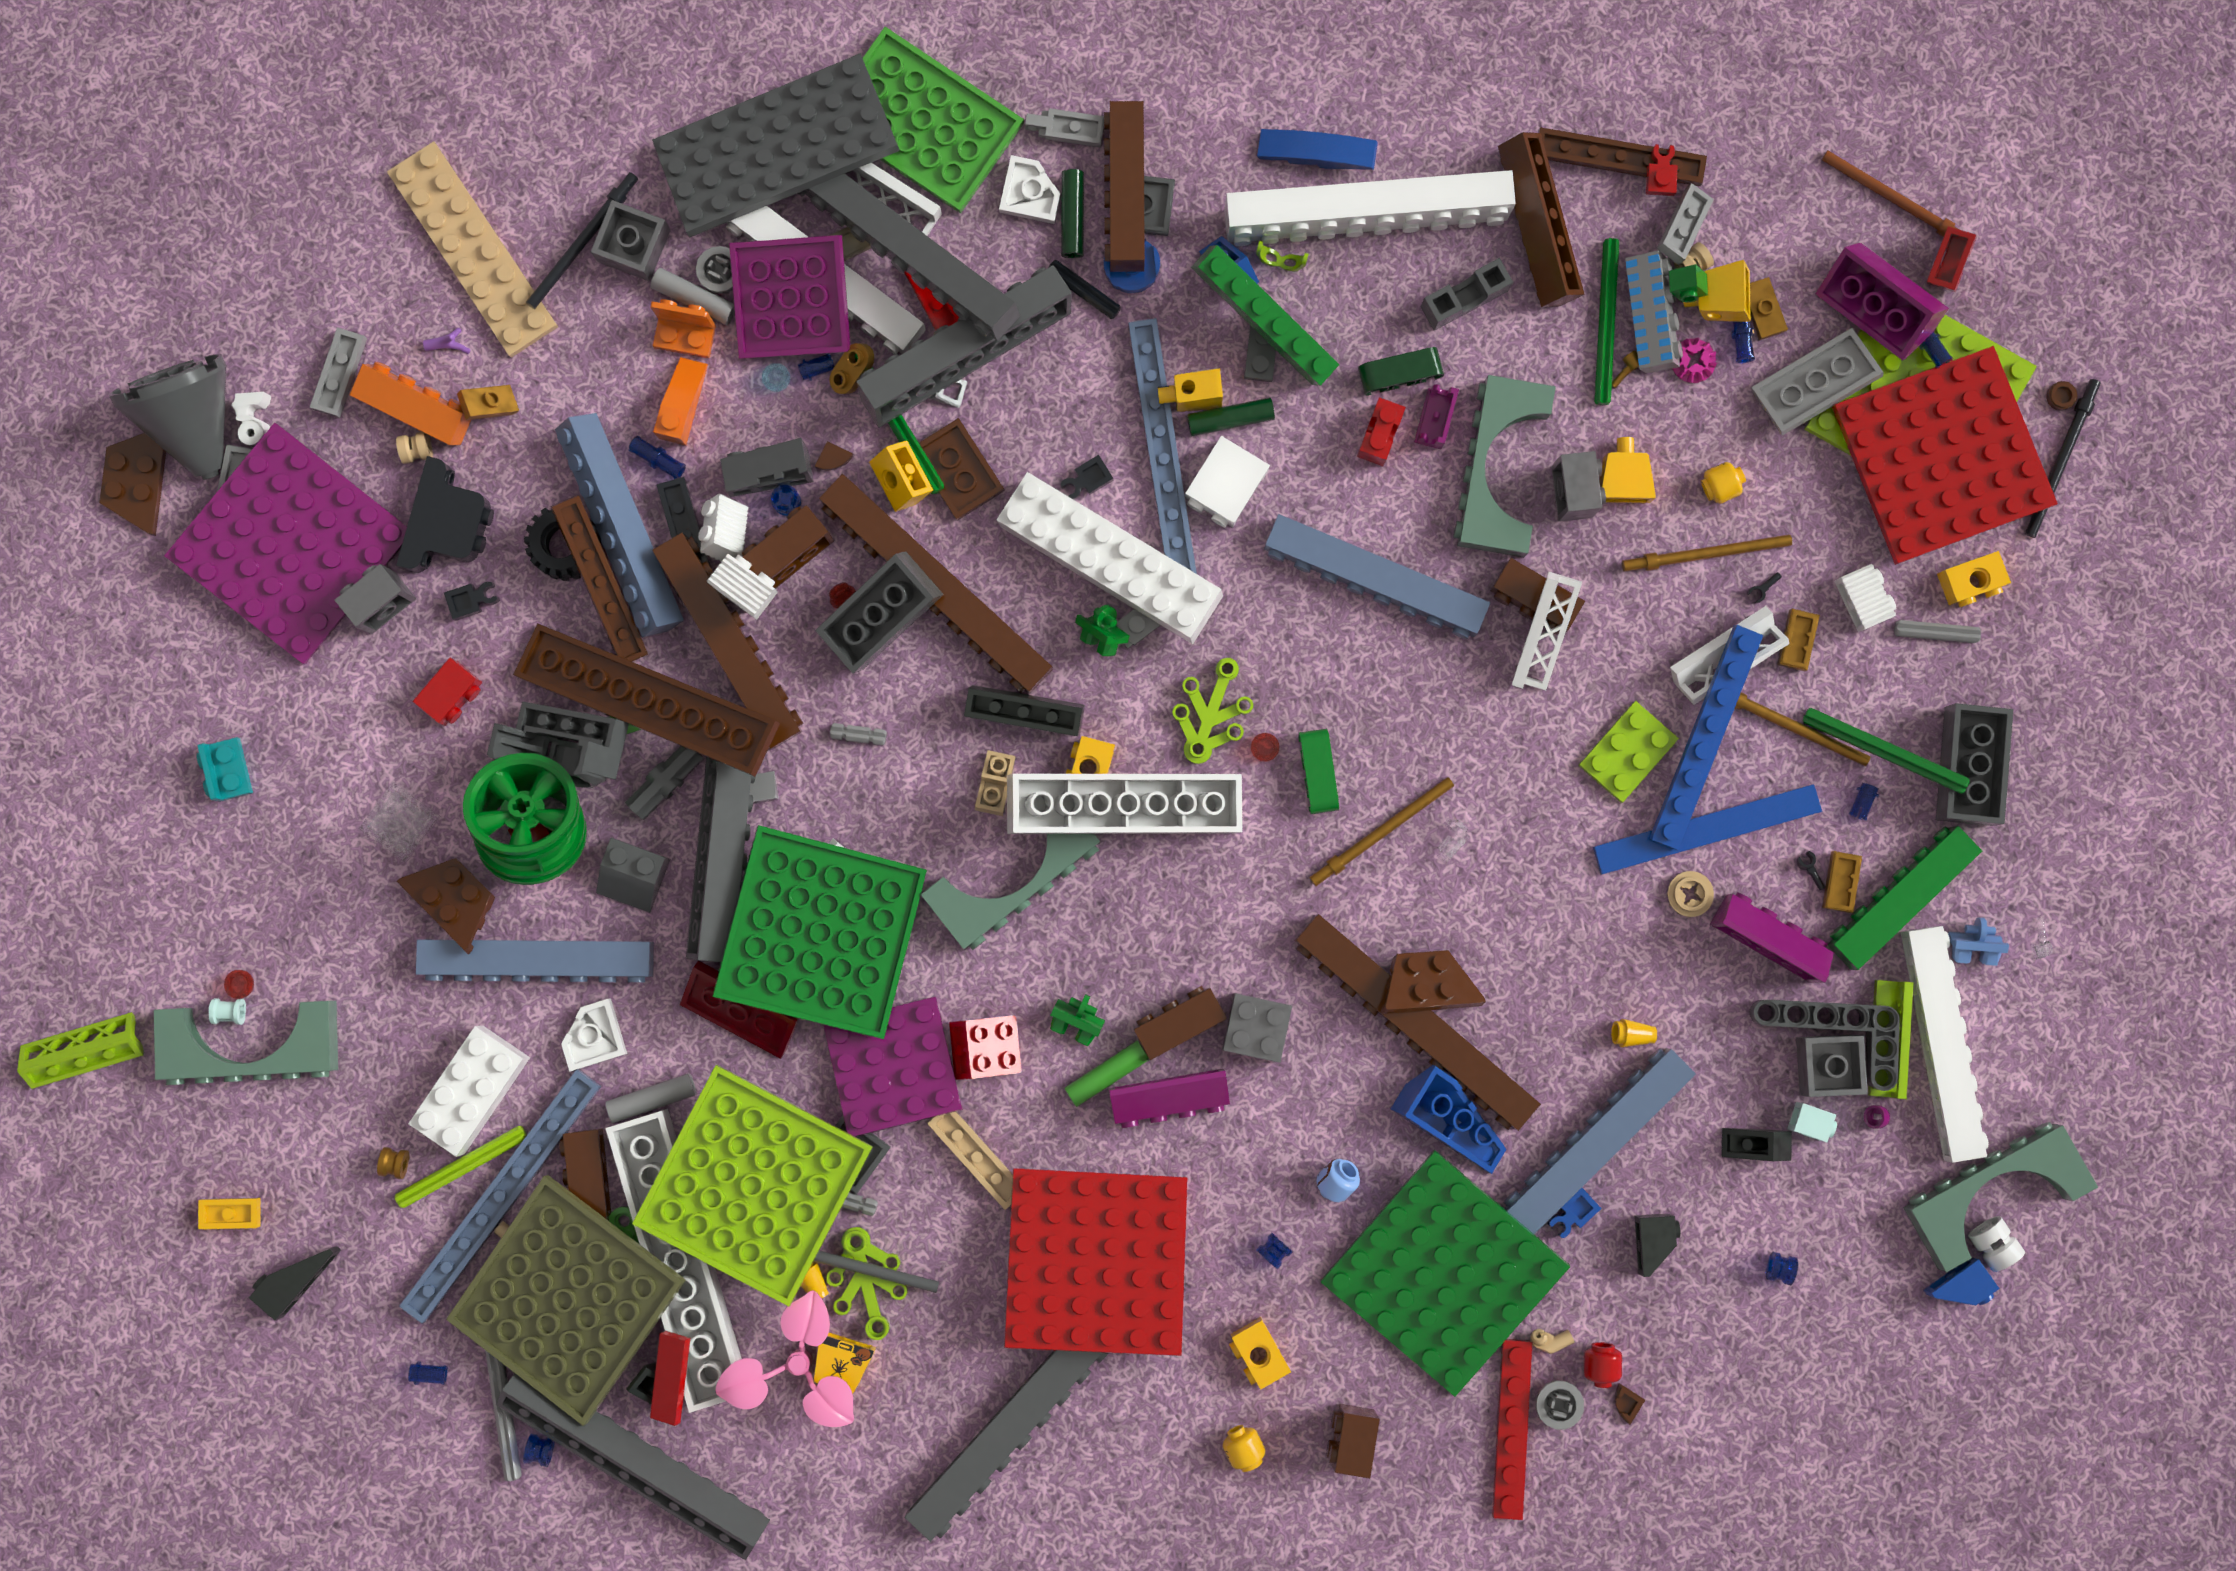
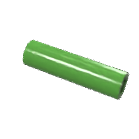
(1106, 1073)

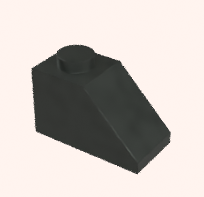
(1757, 1144)
(1654, 1240)

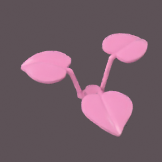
(808, 1323)

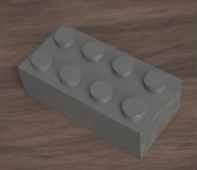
(879, 612)
(1978, 747)

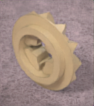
(1703, 891)

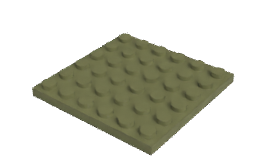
(565, 1300)

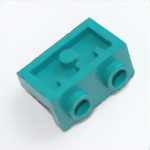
(224, 770)

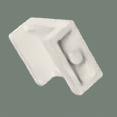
(1226, 482)

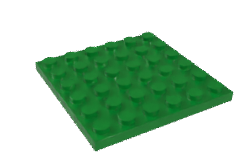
(819, 932)
(1445, 1273)

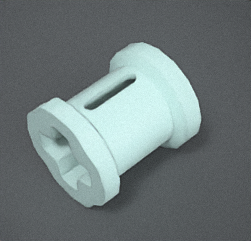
(227, 1011)

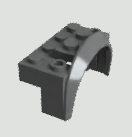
(587, 762)

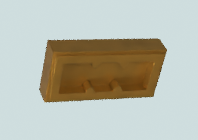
(1765, 310)
(487, 402)
(1801, 632)
(1842, 882)

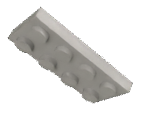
(1817, 381)

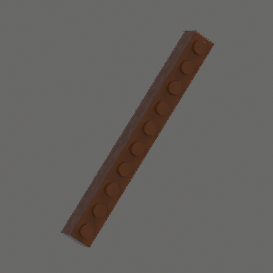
(958, 604)
(1422, 1028)

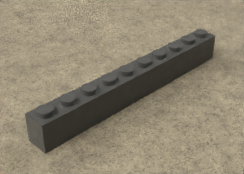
(916, 254)
(998, 1439)
(641, 1468)

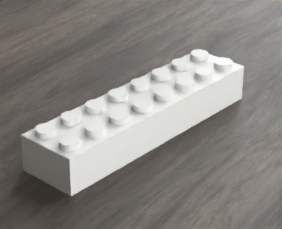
(1110, 558)
(1124, 803)

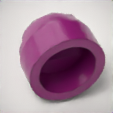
(1876, 1123)

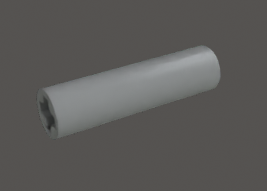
(689, 293)
(651, 1098)

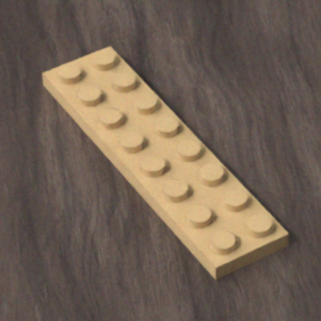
(471, 248)

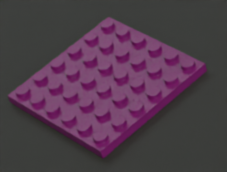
(286, 542)

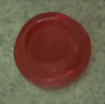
(840, 594)
(1265, 747)
(239, 984)

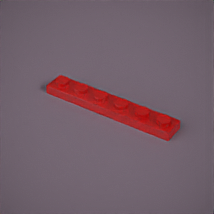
(1512, 1429)

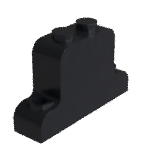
(443, 520)

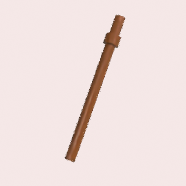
(1888, 193)

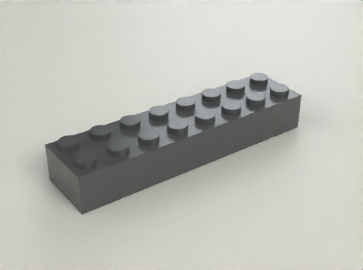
(961, 349)
(718, 859)

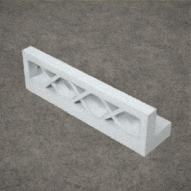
(901, 192)
(1534, 635)
(1700, 664)

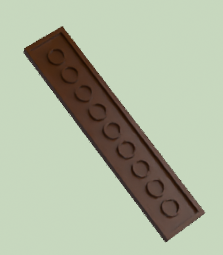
(647, 699)

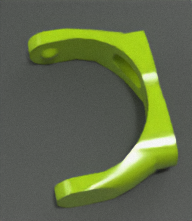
(1300, 261)

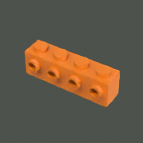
(410, 403)

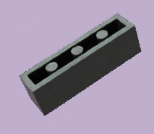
(1024, 710)

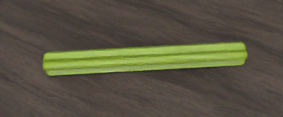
(460, 1167)

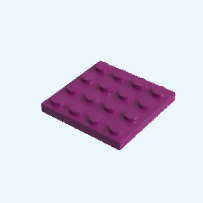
(790, 296)
(894, 1077)

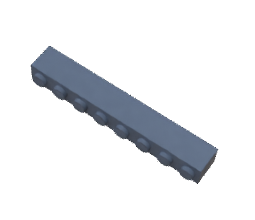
(618, 524)
(1377, 576)
(536, 958)
(1599, 1140)

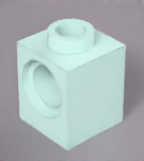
(1812, 1122)

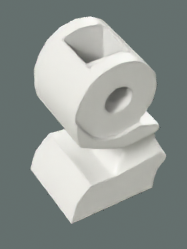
(244, 406)

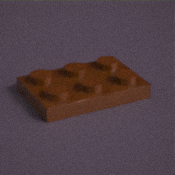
(962, 468)

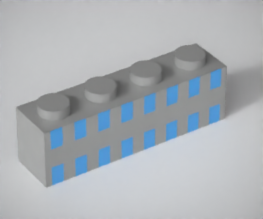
(1653, 312)

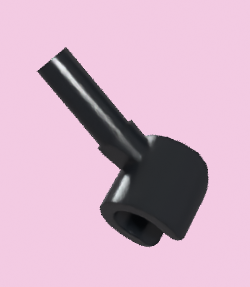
(1765, 586)
(1811, 869)

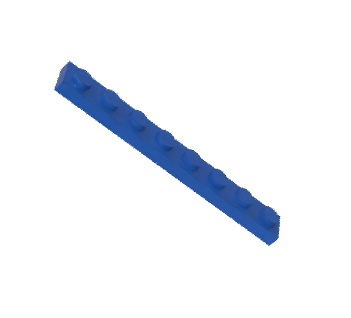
(1706, 737)

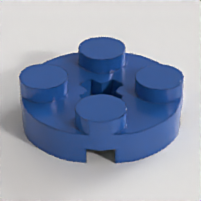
(1136, 281)

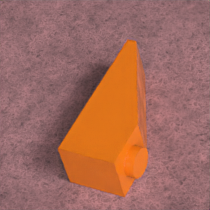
(680, 402)

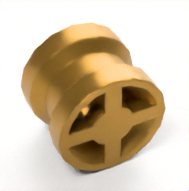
(393, 1163)

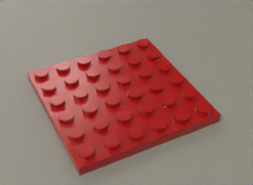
(1944, 455)
(1096, 1262)

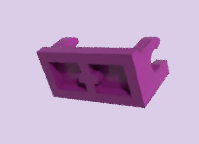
(1436, 416)

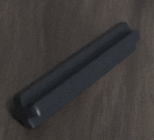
(1087, 291)

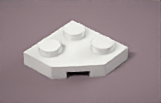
(1029, 191)
(593, 1036)

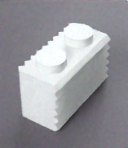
(723, 527)
(742, 585)
(1866, 597)

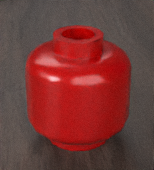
(1603, 1364)

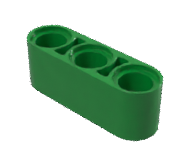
(1319, 771)

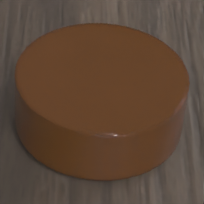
(2061, 395)

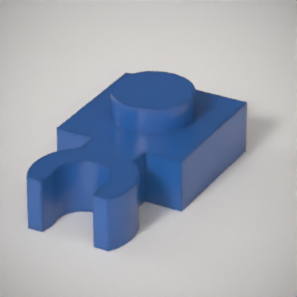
(1576, 1210)

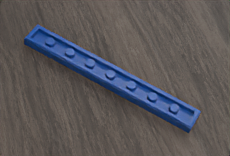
(1711, 828)

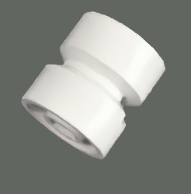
(2003, 1251)

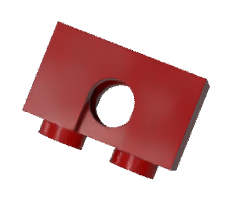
(1958, 248)
(1378, 442)

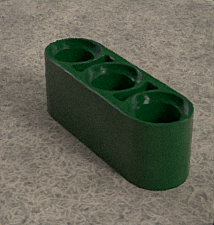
(1401, 369)

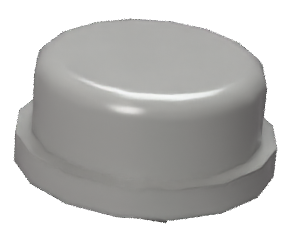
(714, 269)
(1559, 1404)

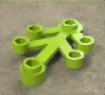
(1210, 715)
(865, 1281)

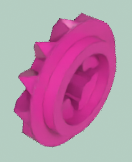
(1696, 373)

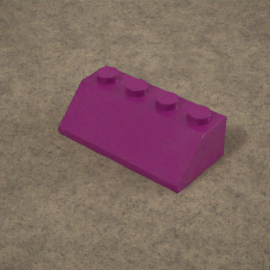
(1881, 300)
(1773, 939)
(1169, 1096)

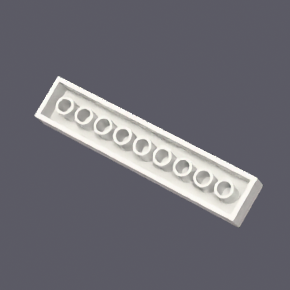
(1369, 207)
(699, 1305)

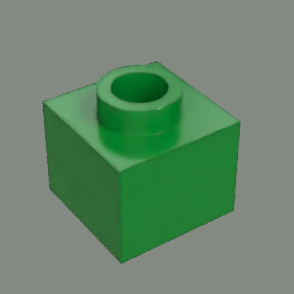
(1688, 283)

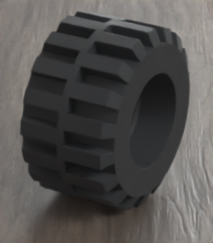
(539, 550)

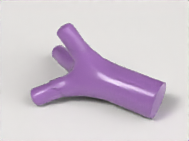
(446, 341)

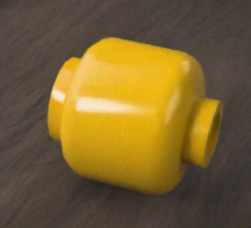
(1723, 482)
(1244, 1448)

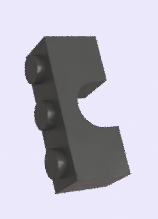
(1455, 301)

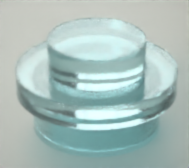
(776, 377)

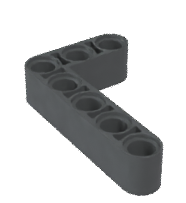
(1839, 1021)

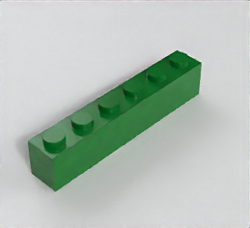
(1265, 315)
(1904, 897)

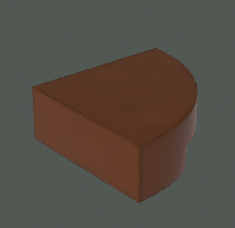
(833, 457)
(1627, 1403)

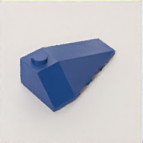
(1443, 1111)

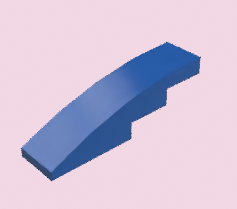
(1317, 148)

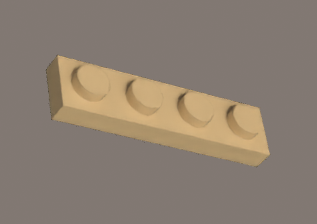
(975, 1156)

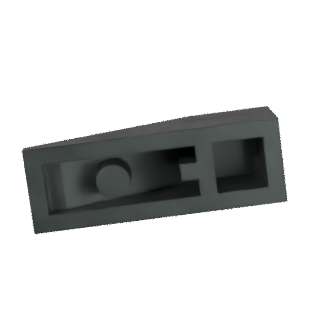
(283, 1288)

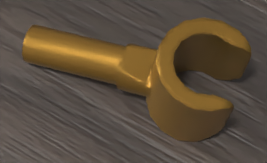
(1632, 364)

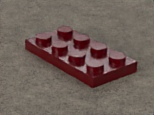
(758, 1026)

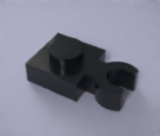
(1091, 476)
(466, 600)

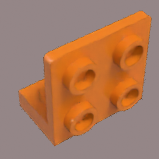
(683, 329)

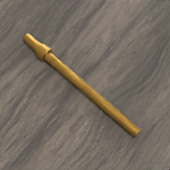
(1652, 561)
(1802, 730)
(1337, 864)

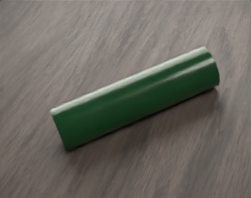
(1072, 213)
(1231, 416)

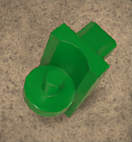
(1102, 629)
(1079, 1015)

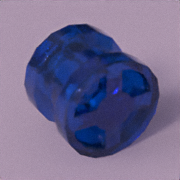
(782, 495)
(1274, 1250)
(1782, 1268)
(538, 1450)

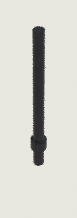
(617, 194)
(2083, 409)

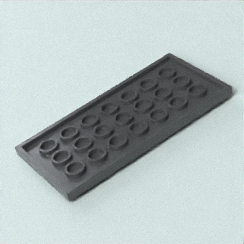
(775, 145)

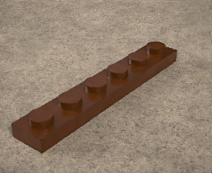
(1617, 155)
(598, 578)

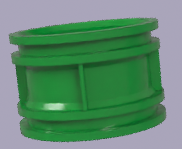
(520, 785)

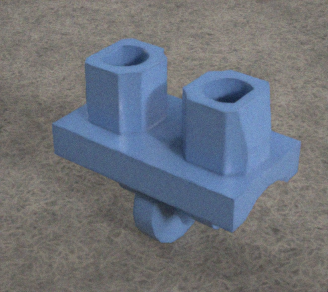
(1977, 938)

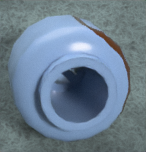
(1338, 1180)

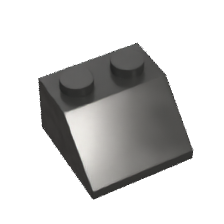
(631, 874)

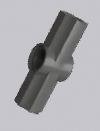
(663, 780)

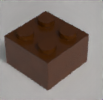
(1353, 1440)

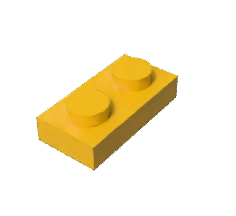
(229, 1213)

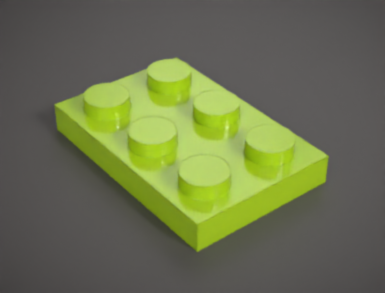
(1628, 751)

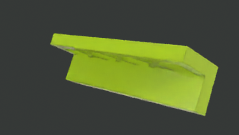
(1892, 995)
(79, 1056)

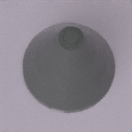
(182, 412)

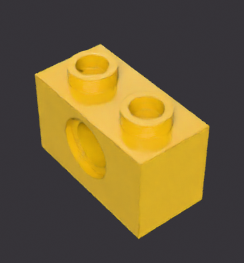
(901, 476)
(1989, 571)
(1092, 750)
(1272, 1366)

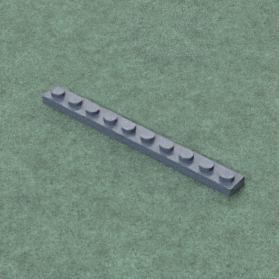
(1161, 443)
(500, 1196)

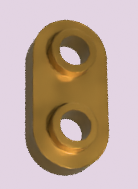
(850, 369)

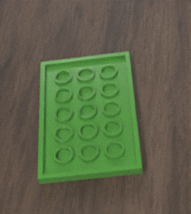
(940, 121)

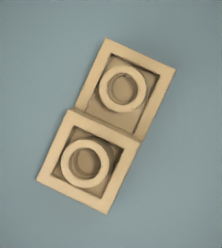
(993, 785)

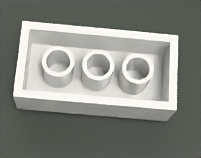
(469, 1090)

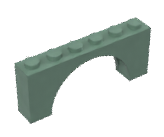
(1483, 522)
(973, 917)
(184, 1054)
(1942, 1213)

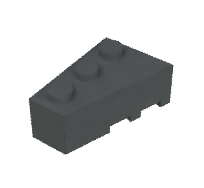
(767, 468)

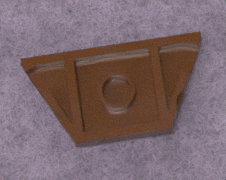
(134, 481)
(451, 899)
(1428, 983)

